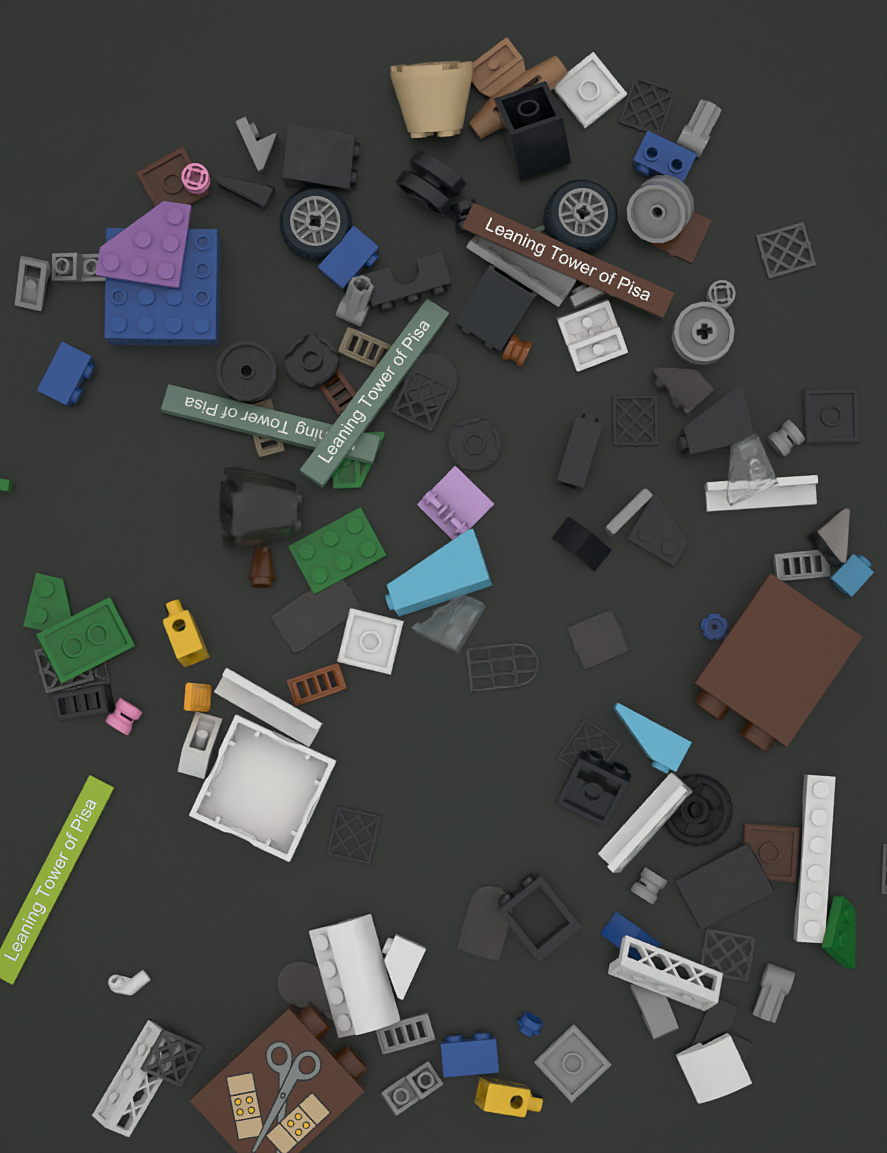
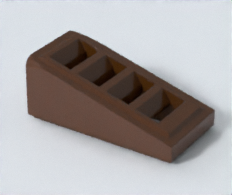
(330, 395)

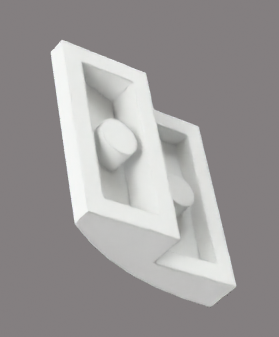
(592, 335)
(713, 1069)

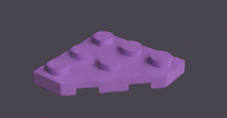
(149, 248)

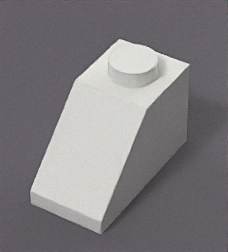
(199, 745)
(402, 961)

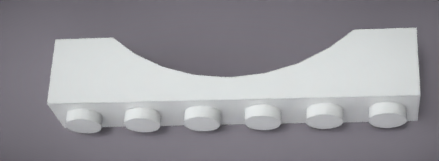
(815, 858)

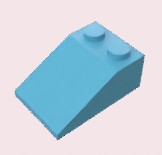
(657, 742)

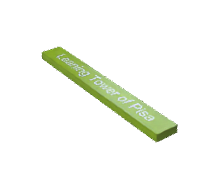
(53, 877)

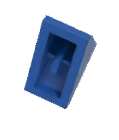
(619, 927)

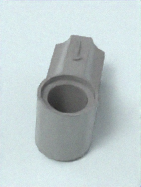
(696, 133)
(354, 303)
(775, 985)

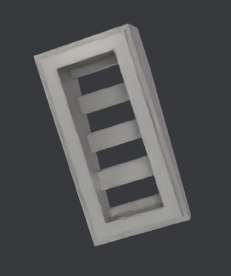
(779, 565)
(427, 1026)

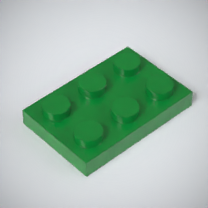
(337, 551)
(85, 640)

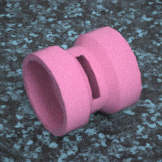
(197, 183)
(119, 721)

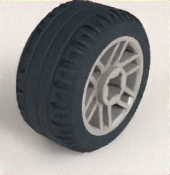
(318, 205)
(594, 206)

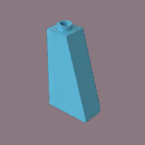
(442, 576)

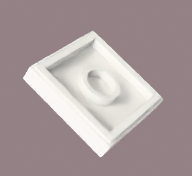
(589, 90)
(370, 641)

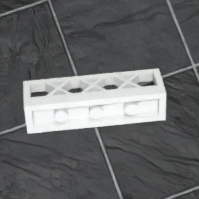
(788, 492)
(268, 707)
(645, 823)
(660, 981)
(130, 1079)

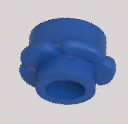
(706, 626)
(530, 1024)

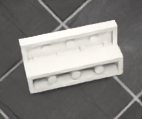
(354, 976)

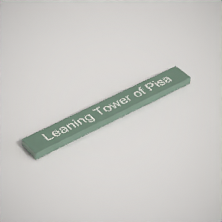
(374, 393)
(259, 421)

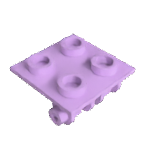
(455, 503)

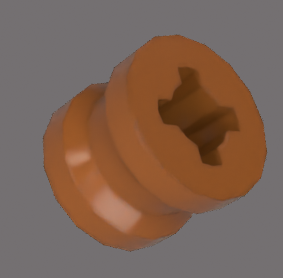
(517, 350)

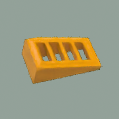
(197, 697)

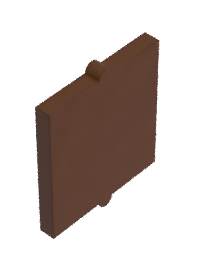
(688, 241)

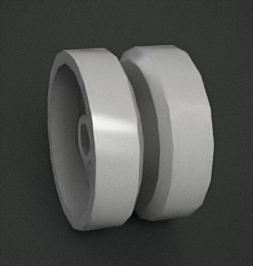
(659, 224)
(714, 322)

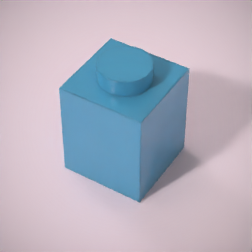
(852, 574)

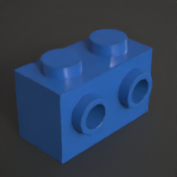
(662, 157)
(349, 258)
(66, 375)
(470, 1055)

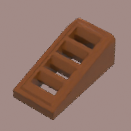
(341, 685)

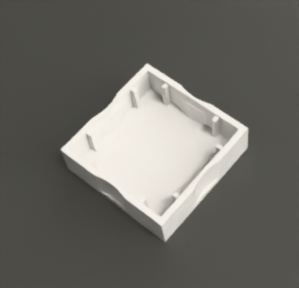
(263, 788)

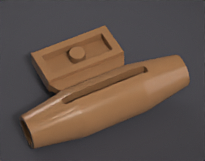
(503, 72)

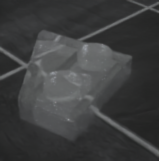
(748, 470)
(452, 622)

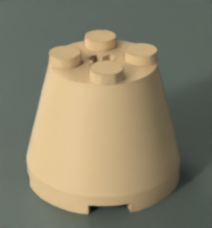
(433, 96)

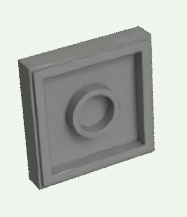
(628, 512)
(572, 1062)

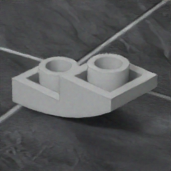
(75, 267)
(655, 1011)
(411, 1088)

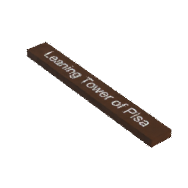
(568, 260)

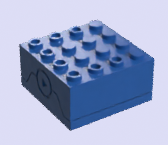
(169, 315)

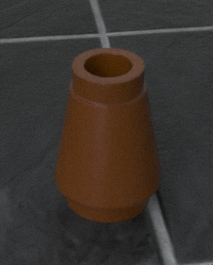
(261, 568)

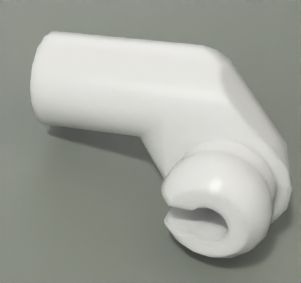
(127, 985)

